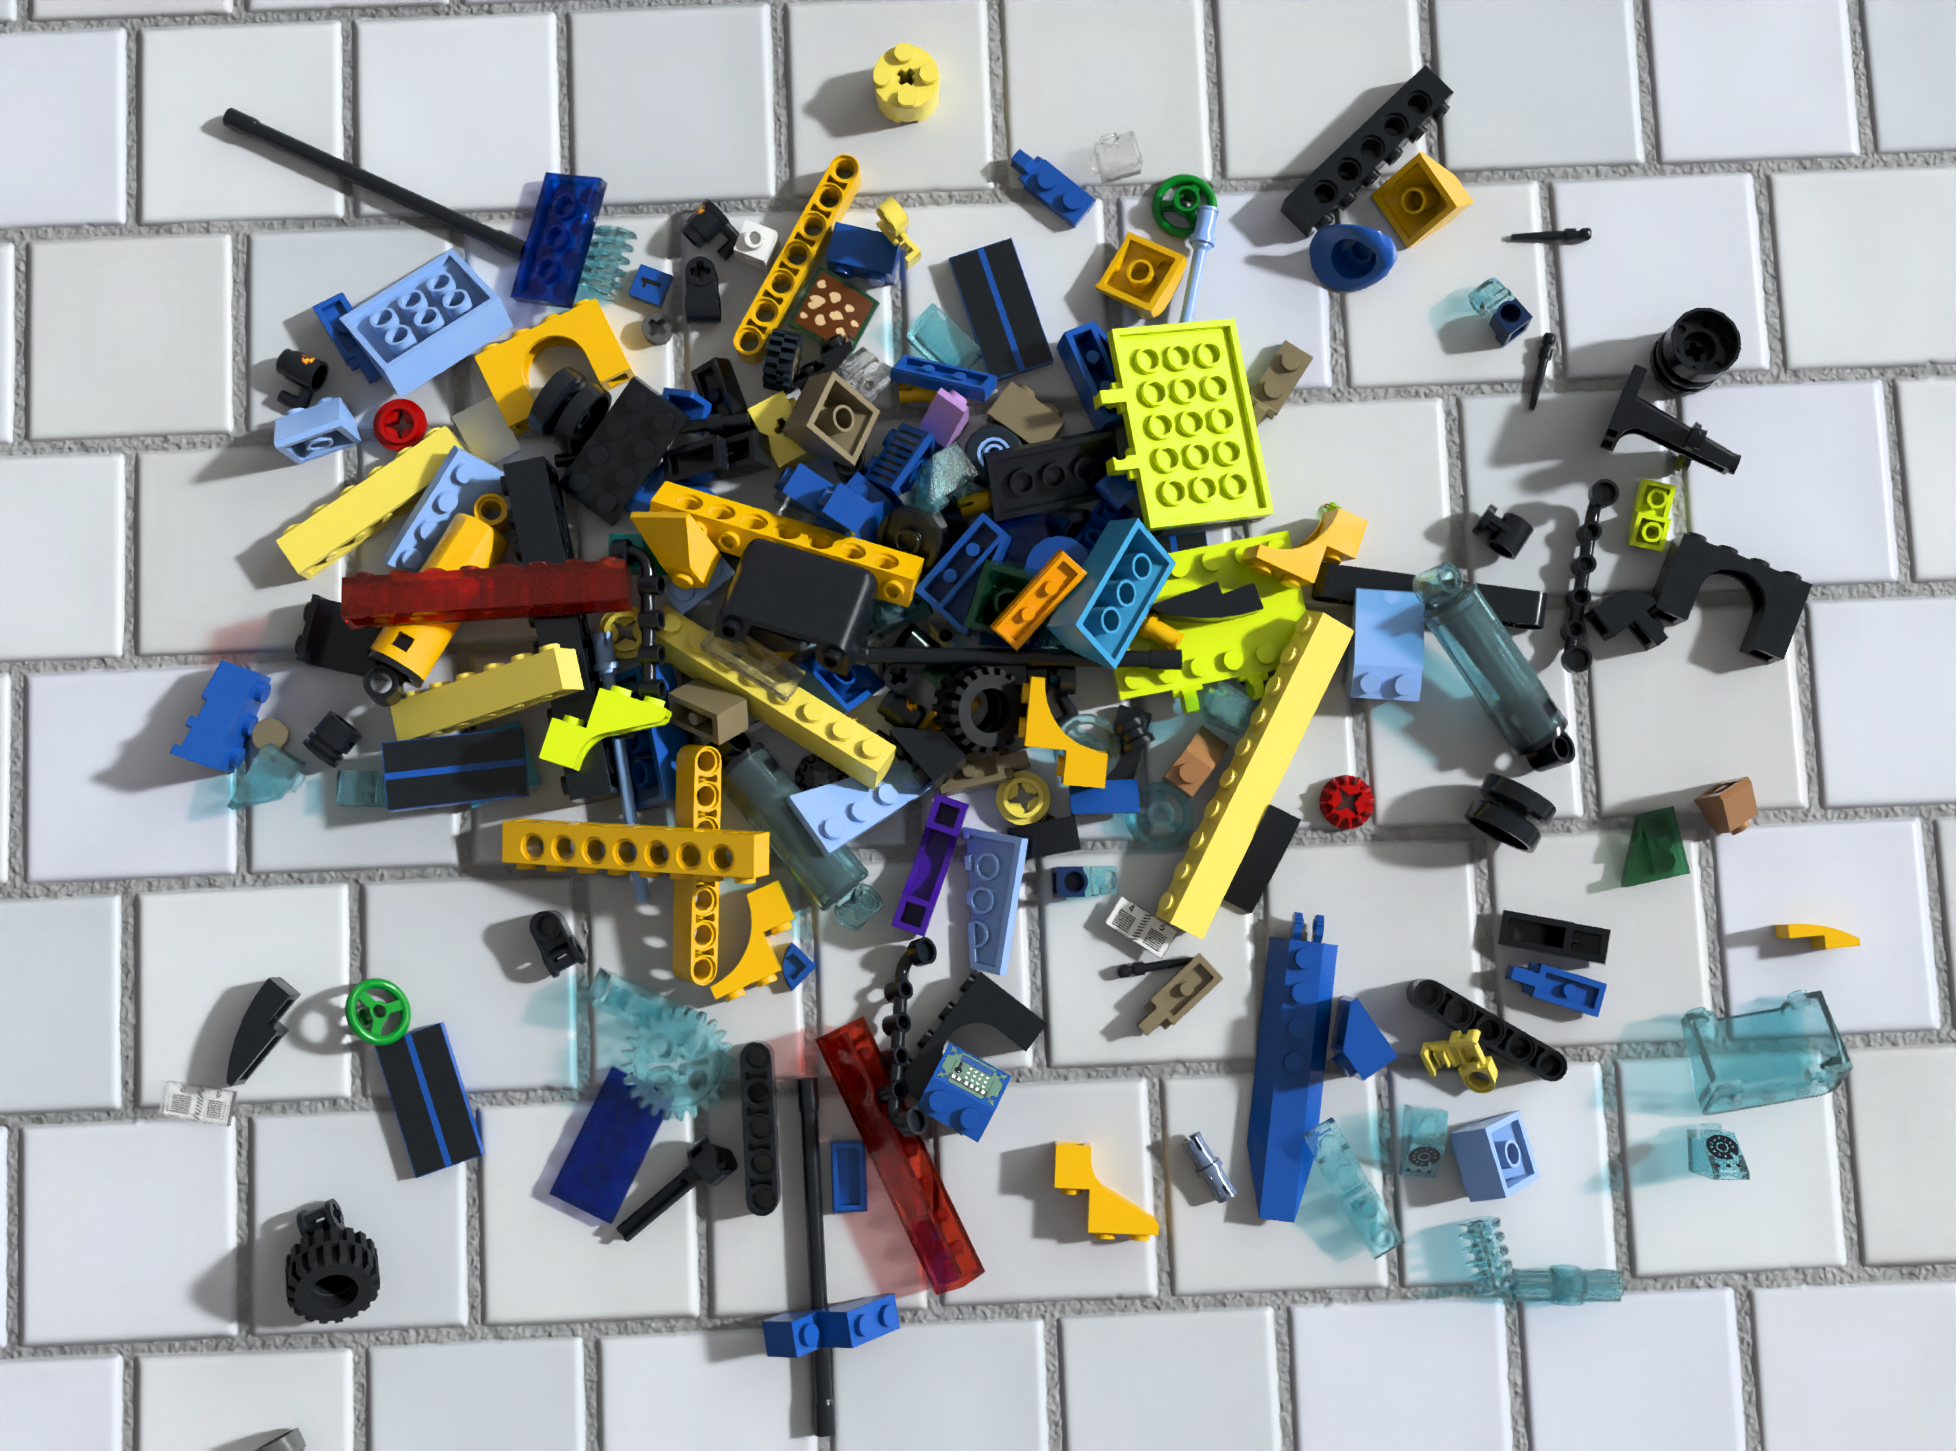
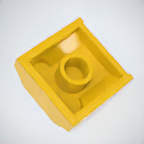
(1143, 276)

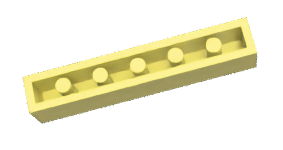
(366, 507)
(489, 694)

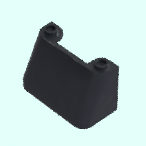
(801, 599)

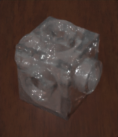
(864, 373)

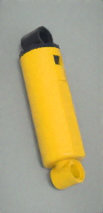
(411, 651)

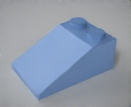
(1386, 646)

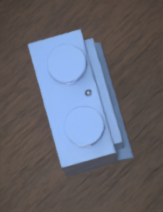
(687, 599)

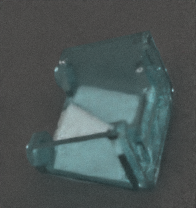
(1764, 1054)

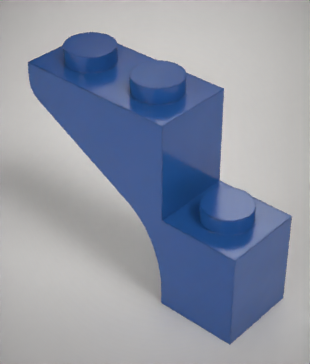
(817, 496)
(830, 1327)

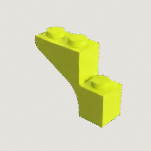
(611, 715)

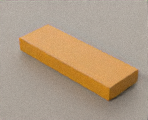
(1038, 599)

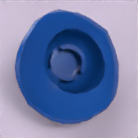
(1351, 256)

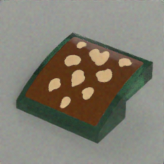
(833, 308)

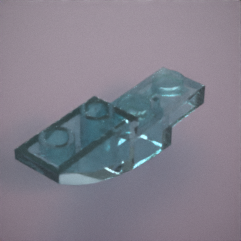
(1352, 1188)

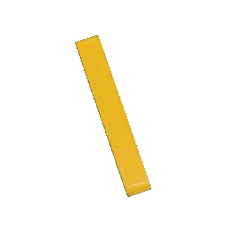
(798, 244)
(704, 913)

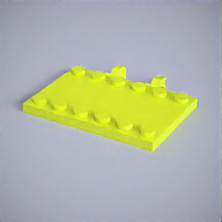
(1187, 424)
(1225, 649)

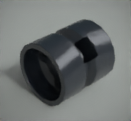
(1059, 679)

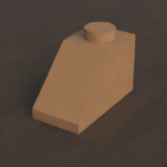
(1195, 762)
(1729, 805)

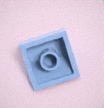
(316, 430)
(1494, 1157)

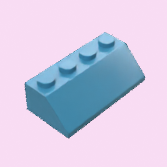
(1115, 594)

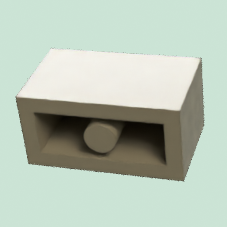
(1026, 415)
(708, 711)

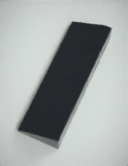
(720, 387)

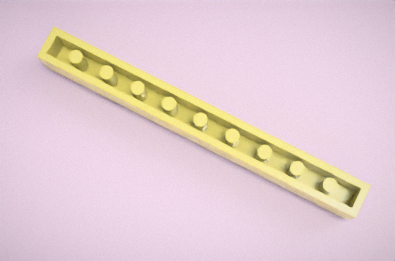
(1254, 773)

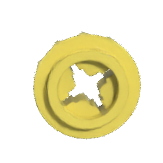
(626, 648)
(1036, 807)

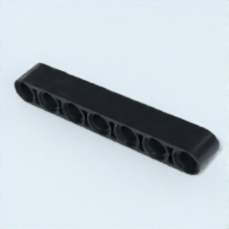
(1512, 605)

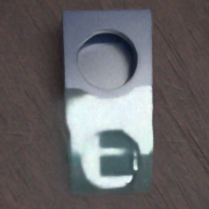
(1500, 310)
(1083, 881)

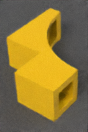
(1333, 540)
(1038, 729)
(769, 912)

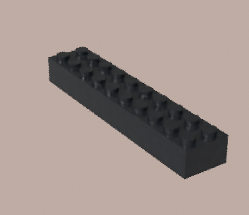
(545, 535)

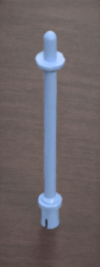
(1201, 241)
(606, 669)

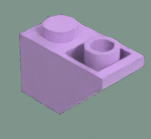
(946, 418)

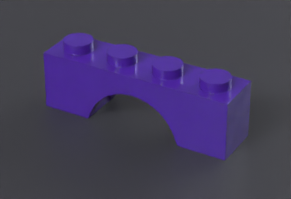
(930, 865)

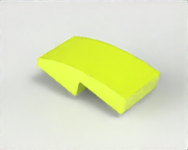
(1650, 515)

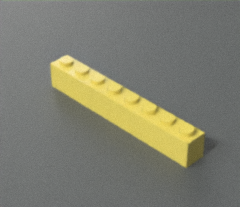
(801, 718)

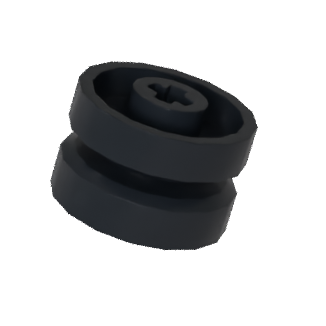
(569, 409)
(1510, 812)

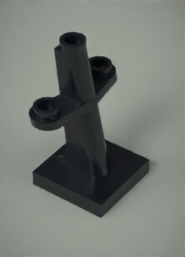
(1642, 418)

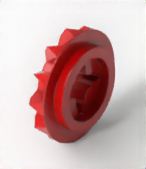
(390, 415)
(1331, 798)

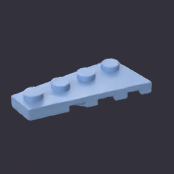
(451, 491)
(848, 808)
(995, 878)

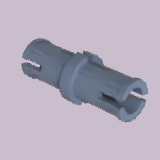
(1209, 1167)

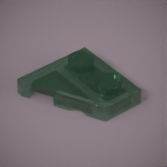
(1654, 849)

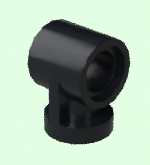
(1506, 533)

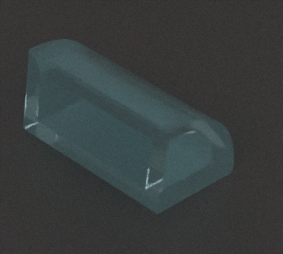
(942, 340)

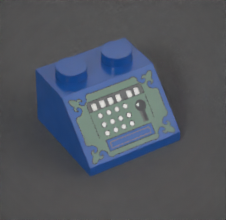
(963, 1092)

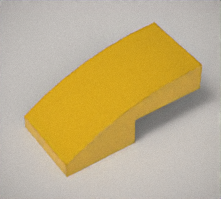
(1820, 936)

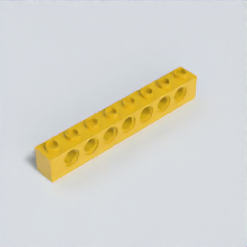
(734, 525)
(748, 849)

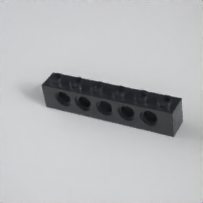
(1423, 91)

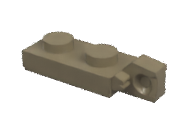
(1278, 381)
(986, 770)
(1179, 994)

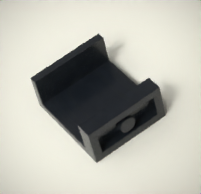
(331, 642)

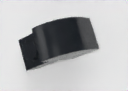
(1627, 610)

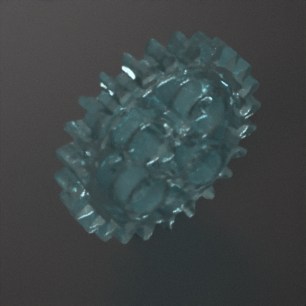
(677, 1095)

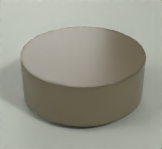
(271, 731)

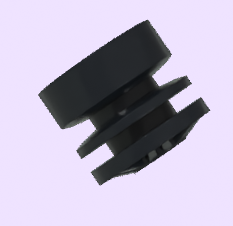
(1695, 351)

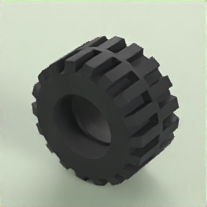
(955, 705)
(332, 1275)

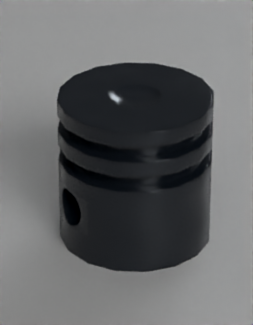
(332, 739)

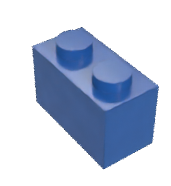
(862, 255)

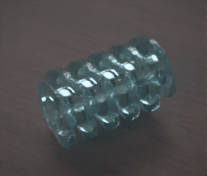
(605, 261)
(1488, 1255)

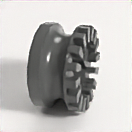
(657, 339)

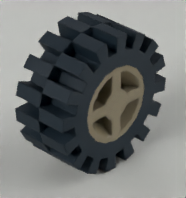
(782, 360)

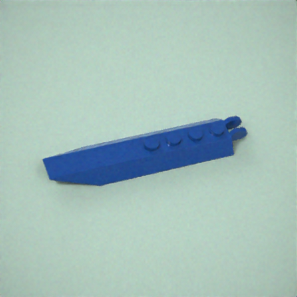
(1289, 1067)

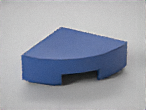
(796, 966)

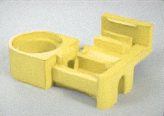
(896, 220)
(1465, 1052)

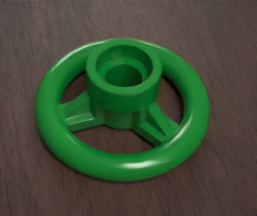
(1184, 193)
(364, 1018)

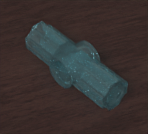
(1567, 1285)

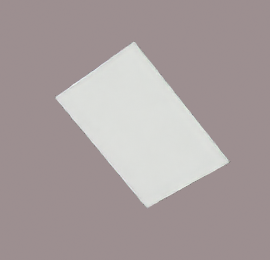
(486, 431)

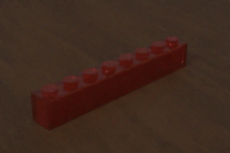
(486, 593)
(900, 1161)

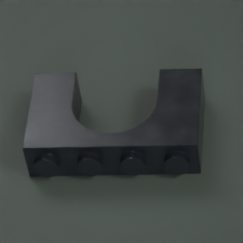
(1774, 594)
(981, 1003)

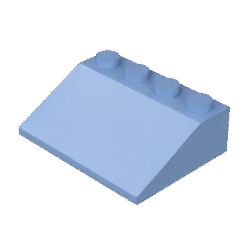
(427, 322)

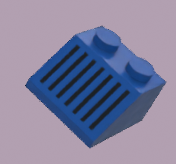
(900, 460)
(1357, 1041)

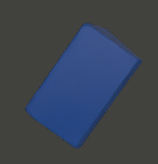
(1116, 798)

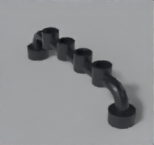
(648, 620)
(1575, 656)
(911, 1120)

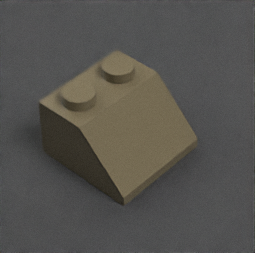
(831, 419)

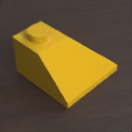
(1421, 199)
(679, 546)

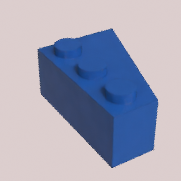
(1091, 369)
(954, 578)
(226, 718)

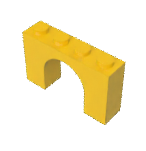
(509, 363)

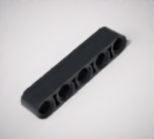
(1502, 1034)
(757, 1144)

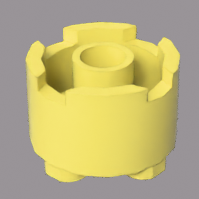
(920, 81)

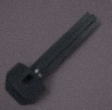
(705, 1164)

